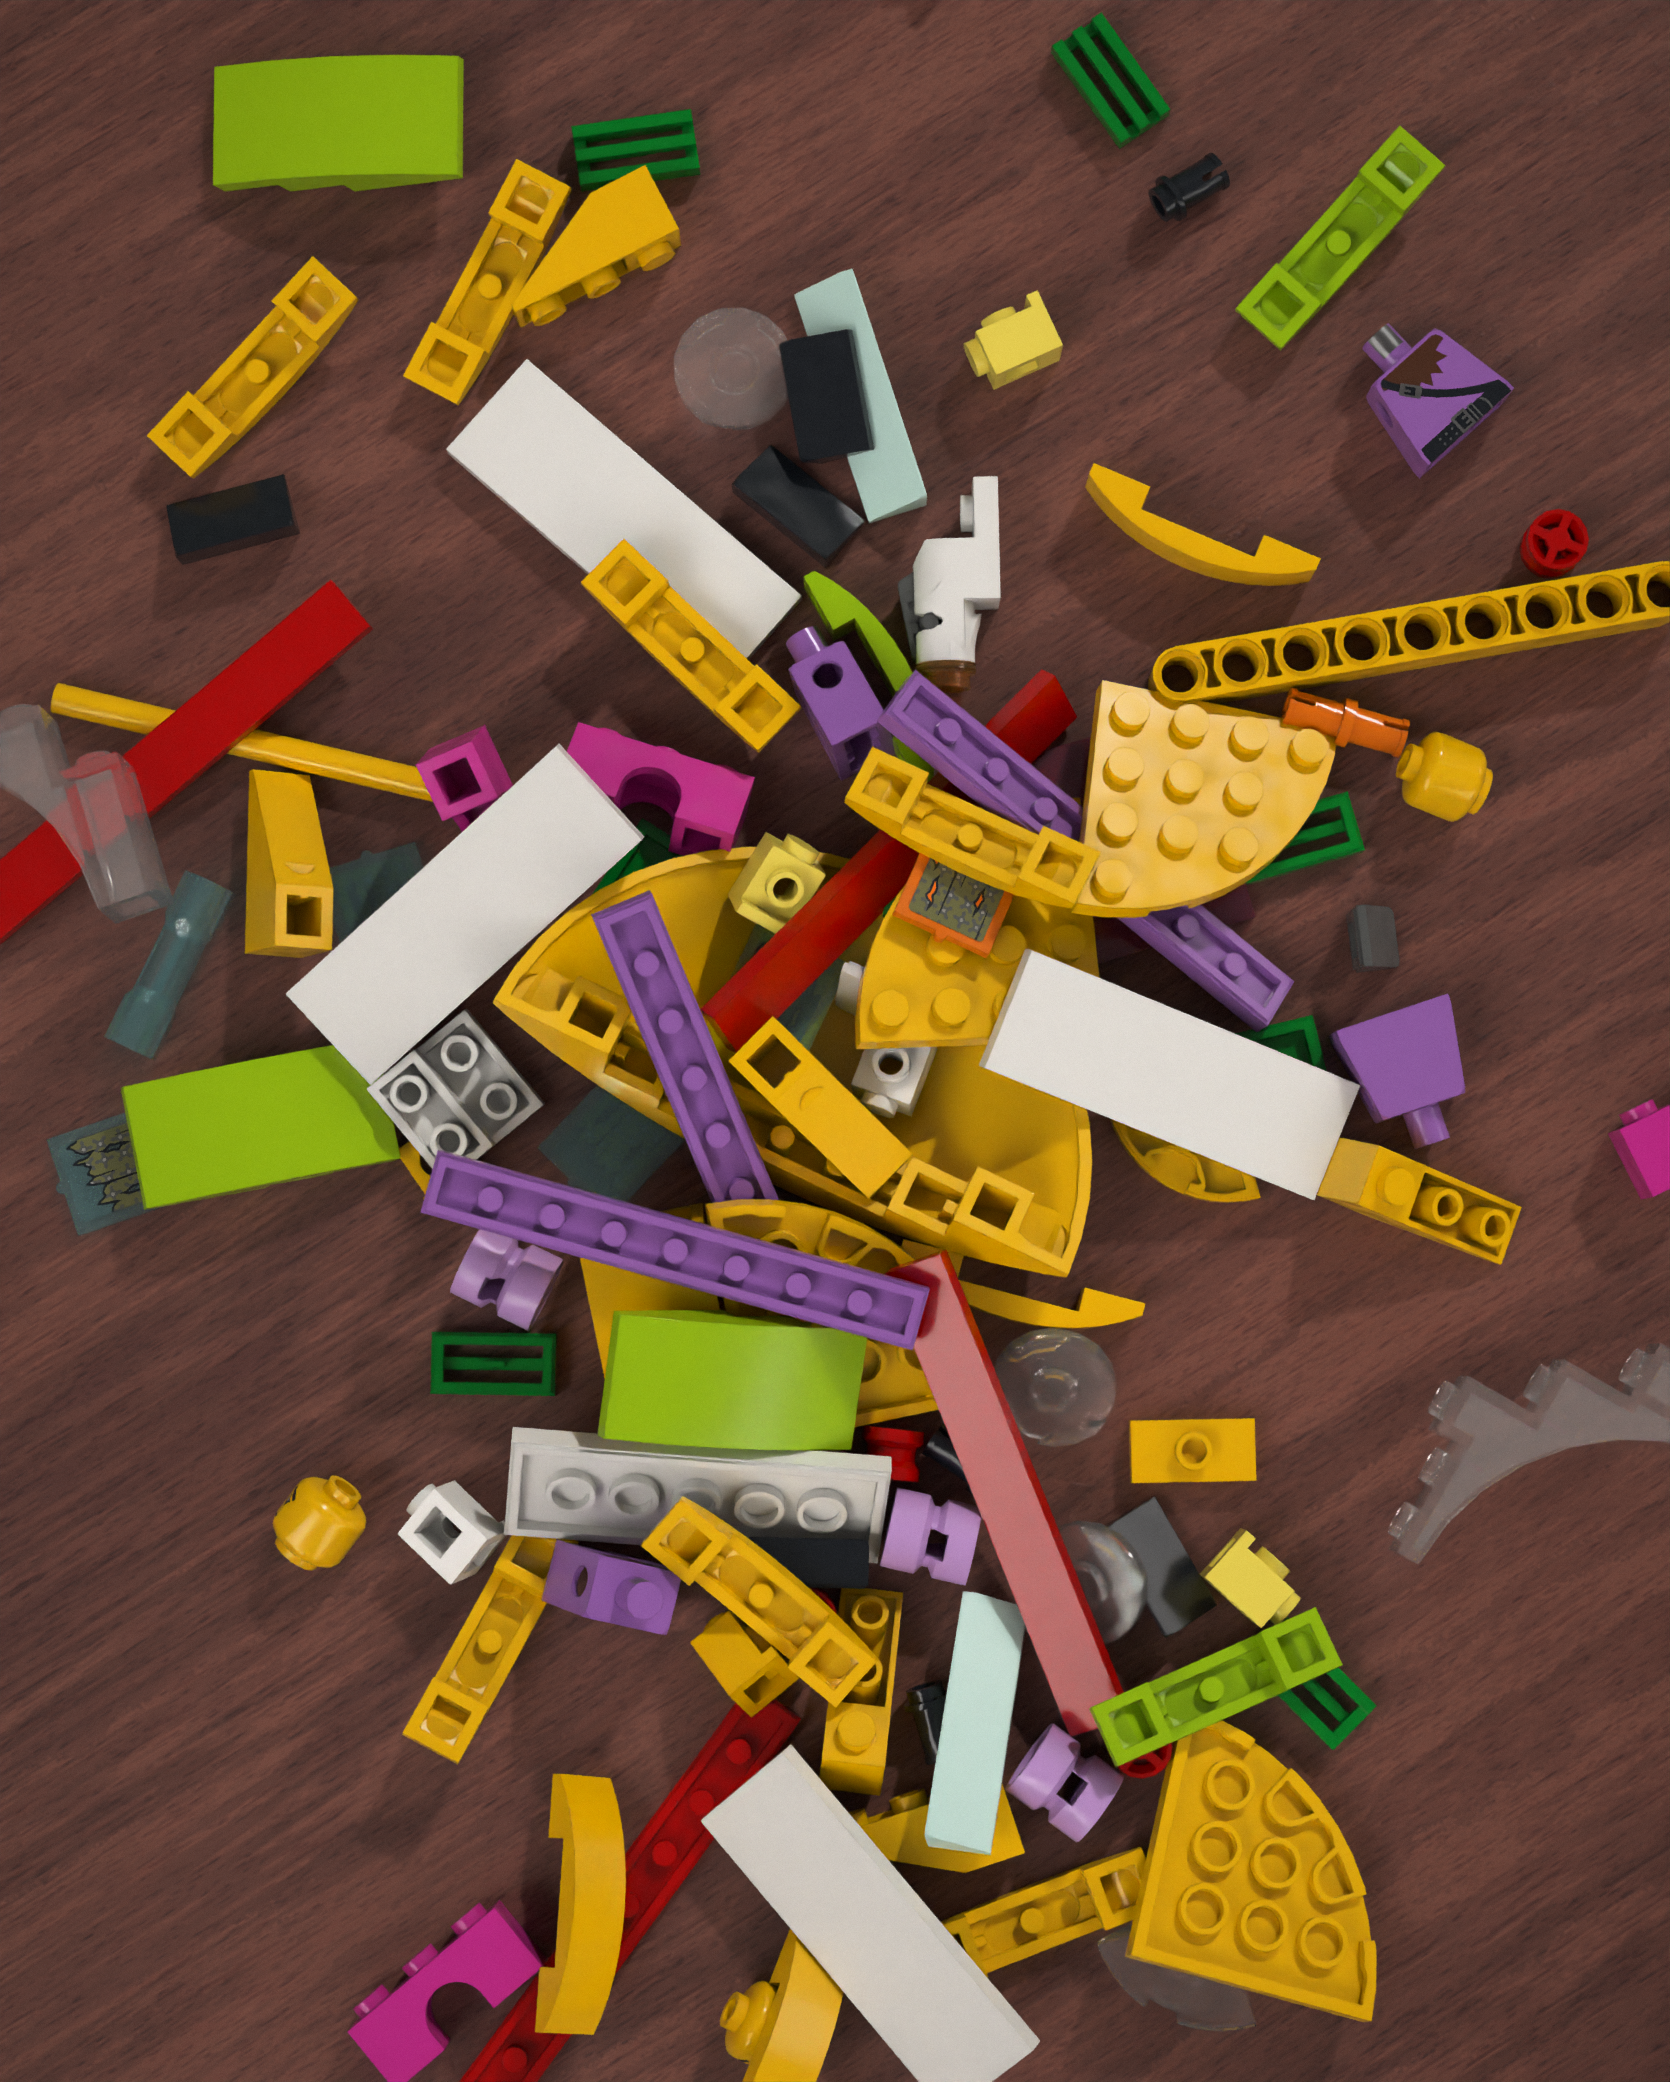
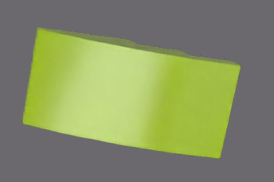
(338, 122)
(254, 1126)
(730, 1381)

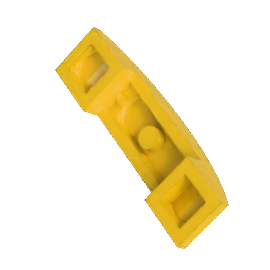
(499, 268)
(257, 372)
(1123, 503)
(690, 647)
(968, 837)
(1092, 1309)
(762, 1595)
(484, 1649)
(590, 1905)
(1050, 1911)
(798, 2020)

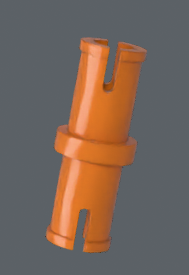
(1346, 722)

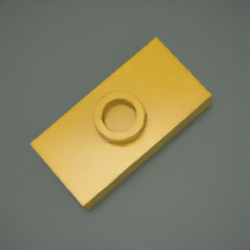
(1192, 1450)

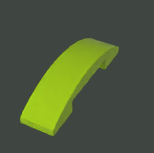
(1341, 239)
(845, 613)
(1215, 1687)

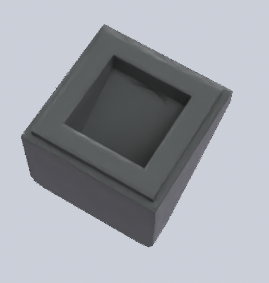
(1372, 938)

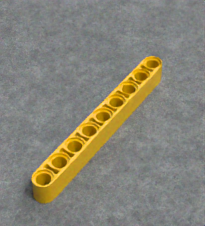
(1393, 653)

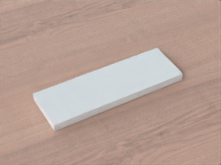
(594, 491)
(465, 914)
(1169, 1074)
(621, 1489)
(868, 1926)

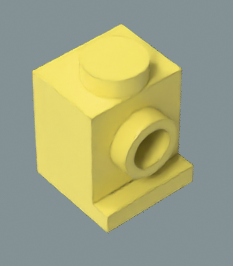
(1014, 343)
(771, 861)
(1251, 1580)

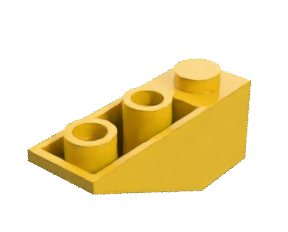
(608, 237)
(286, 869)
(820, 1107)
(1419, 1199)
(859, 1726)
(902, 1838)

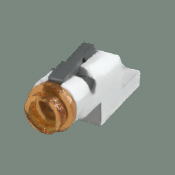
(947, 587)

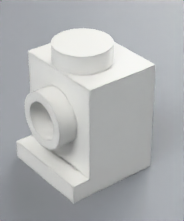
(897, 1092)
(435, 1540)

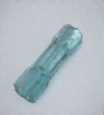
(151, 1004)

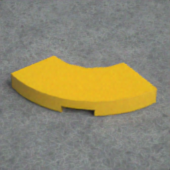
(1186, 1170)

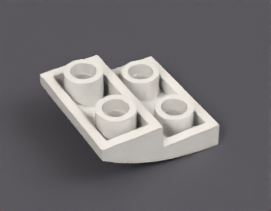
(456, 1092)

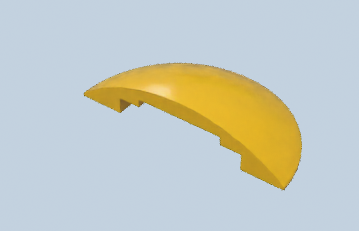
(992, 1160)

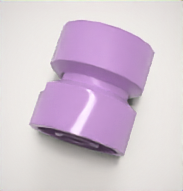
(507, 1276)
(909, 1531)
(1047, 1769)

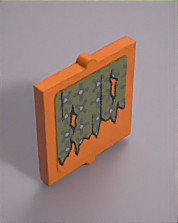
(953, 906)

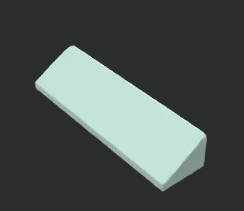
(889, 474)
(975, 1725)

